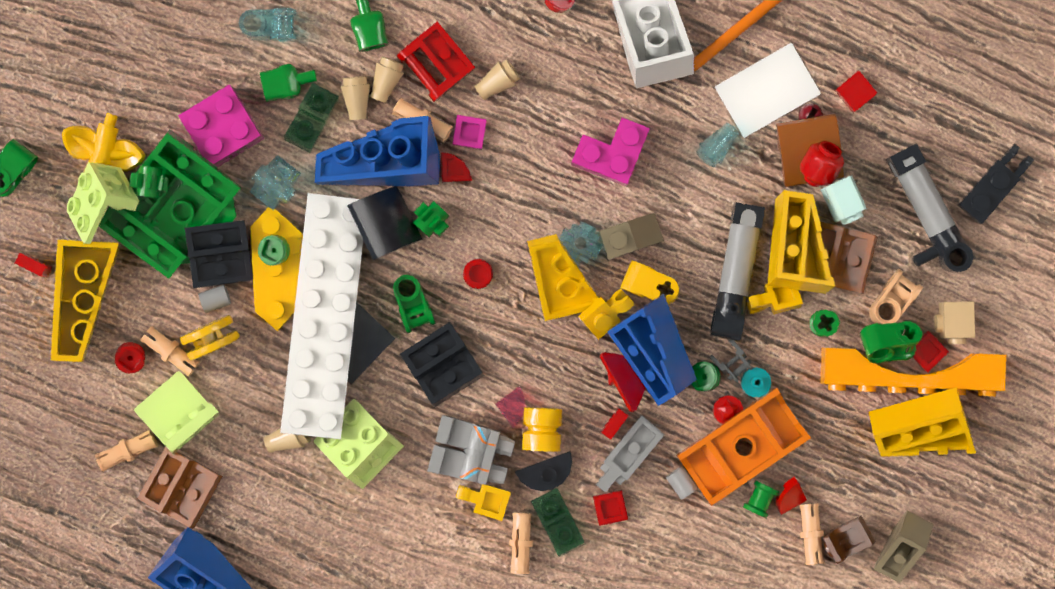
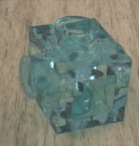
(275, 182)
(586, 232)

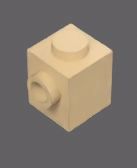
(955, 321)

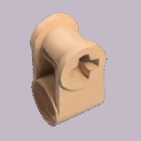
(898, 295)

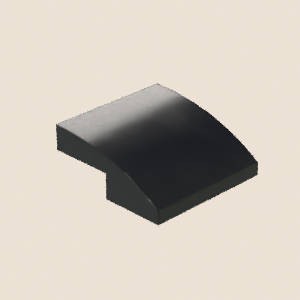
(384, 222)
(219, 254)
(368, 343)
(442, 364)

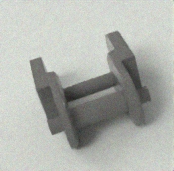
(740, 354)

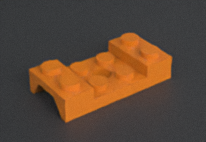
(718, 466)

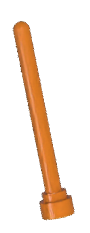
(734, 32)

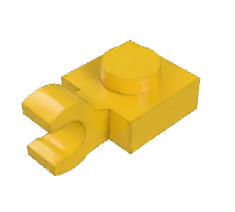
(775, 297)
(603, 316)
(488, 501)

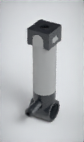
(930, 209)
(737, 271)

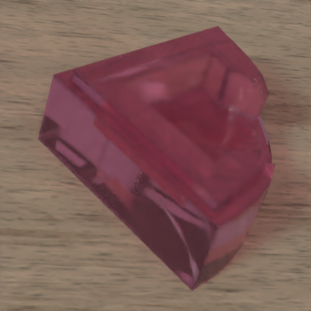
(512, 406)

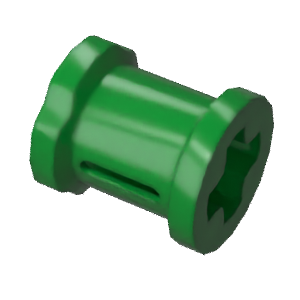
(815, 319)
(760, 499)

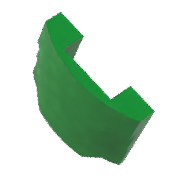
(195, 197)

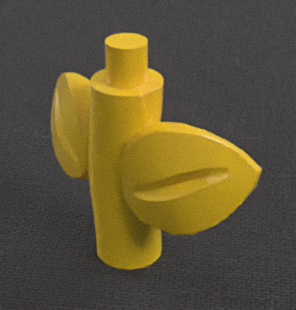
(102, 145)

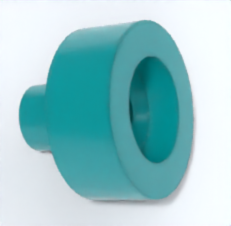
(748, 382)

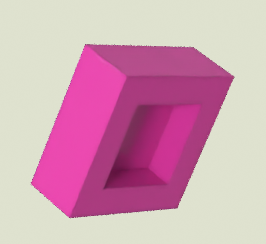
(469, 132)

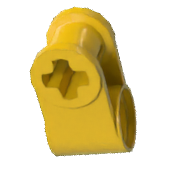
(645, 281)

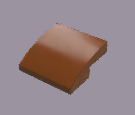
(795, 139)
(849, 255)
(179, 487)

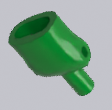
(368, 28)
(284, 82)

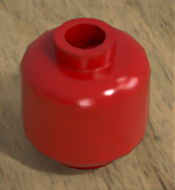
(822, 164)

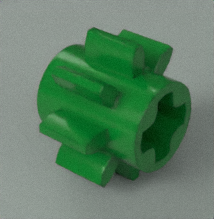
(149, 182)
(431, 219)

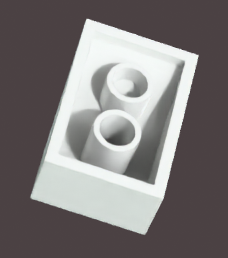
(654, 40)

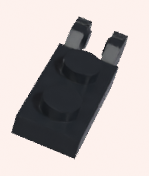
(993, 186)

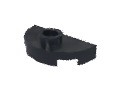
(547, 473)

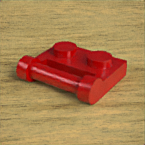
(443, 54)

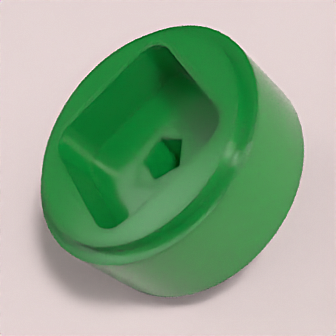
(273, 250)
(707, 376)

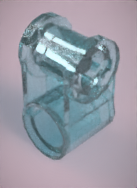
(270, 24)

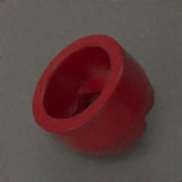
(806, 109)

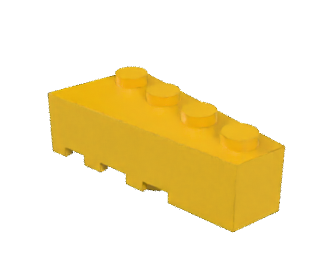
(78, 295)

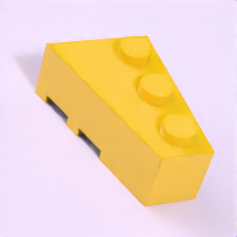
(922, 424)

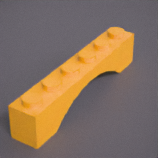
(974, 372)

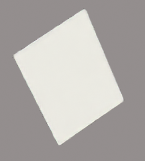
(767, 90)

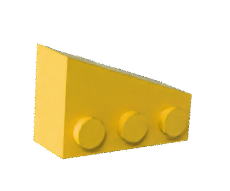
(797, 246)

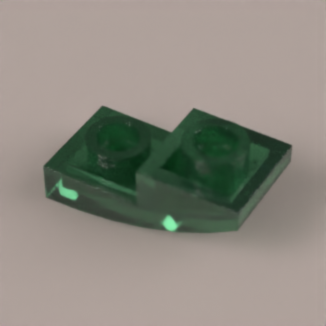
(311, 118)
(558, 522)

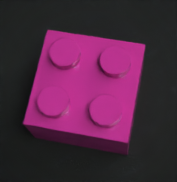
(221, 126)

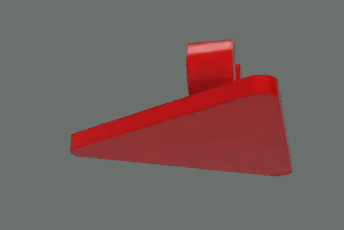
(624, 378)

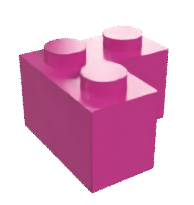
(612, 161)

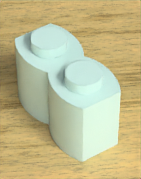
(844, 200)

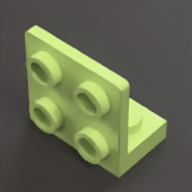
(96, 189)
(176, 412)
(363, 446)

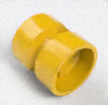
(542, 429)

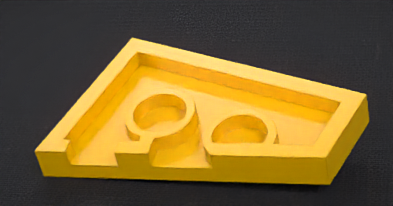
(558, 279)

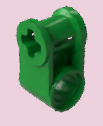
(15, 164)
(413, 305)
(887, 343)

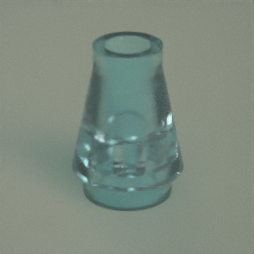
(717, 145)

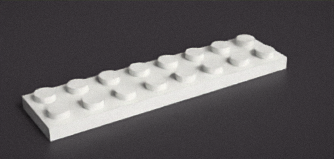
(323, 319)

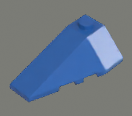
(388, 157)
(195, 564)

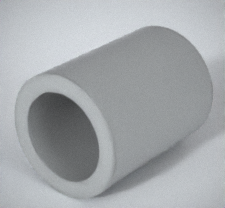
(214, 298)
(681, 482)

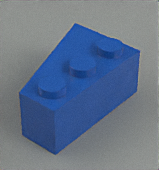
(655, 350)

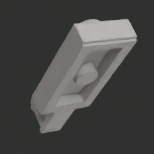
(629, 453)

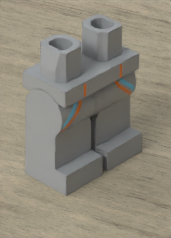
(479, 451)

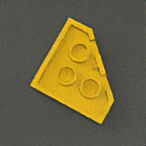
(276, 284)

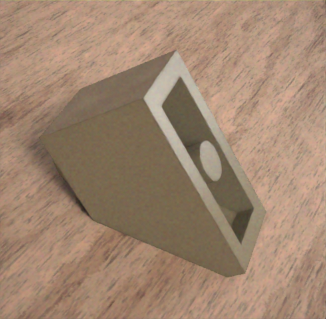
(630, 236)
(904, 546)

